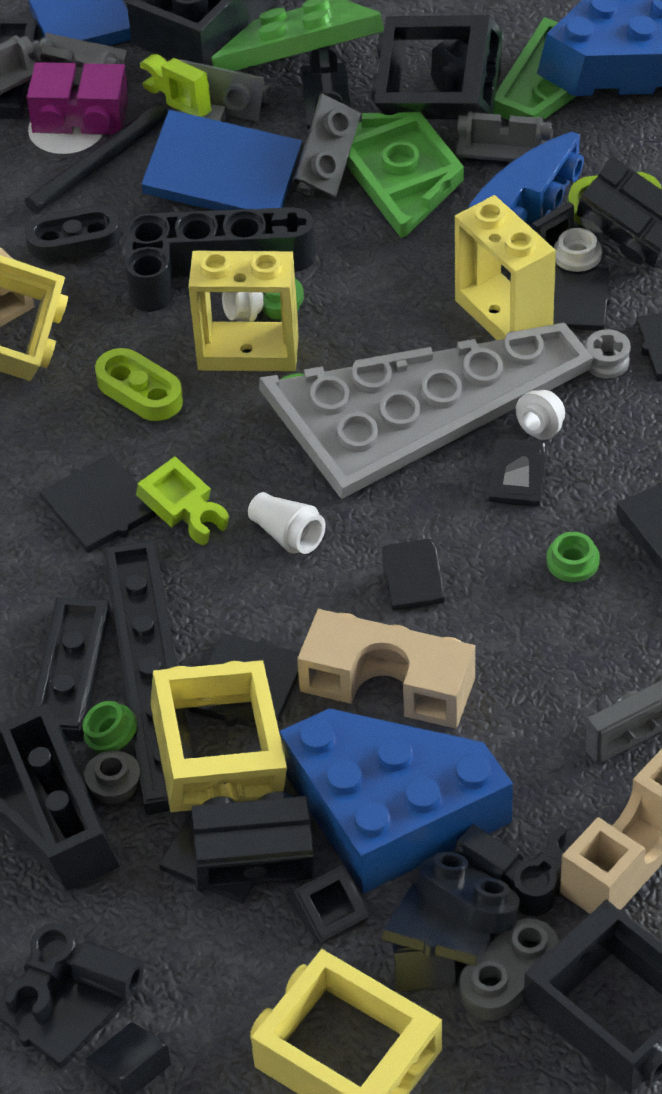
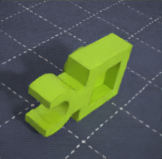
(183, 84)
(181, 495)

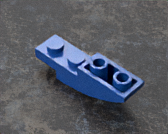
(537, 179)

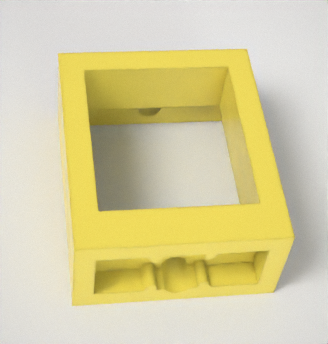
(495, 236)
(41, 286)
(221, 343)
(198, 779)
(397, 1071)

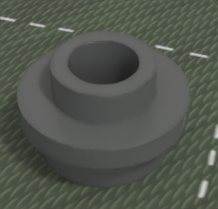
(113, 788)

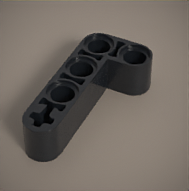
(163, 244)

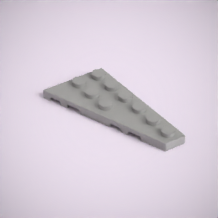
(412, 402)

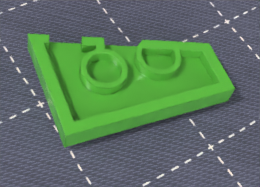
(525, 91)

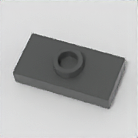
(625, 723)

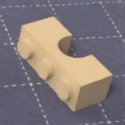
(350, 650)
(620, 857)

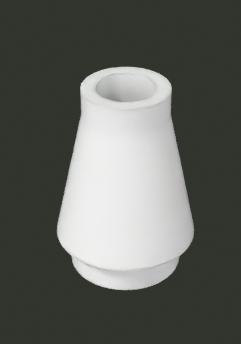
(290, 523)

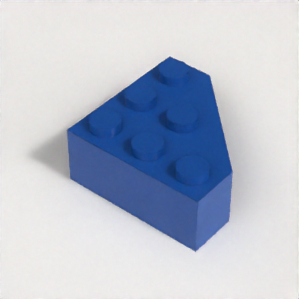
(606, 47)
(392, 790)

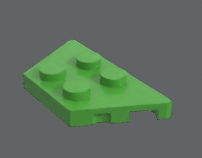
(297, 31)
(403, 167)

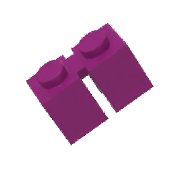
(96, 107)

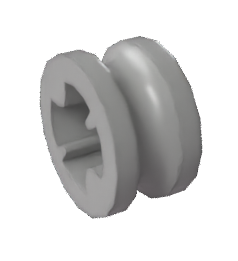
(612, 342)

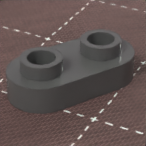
(506, 962)

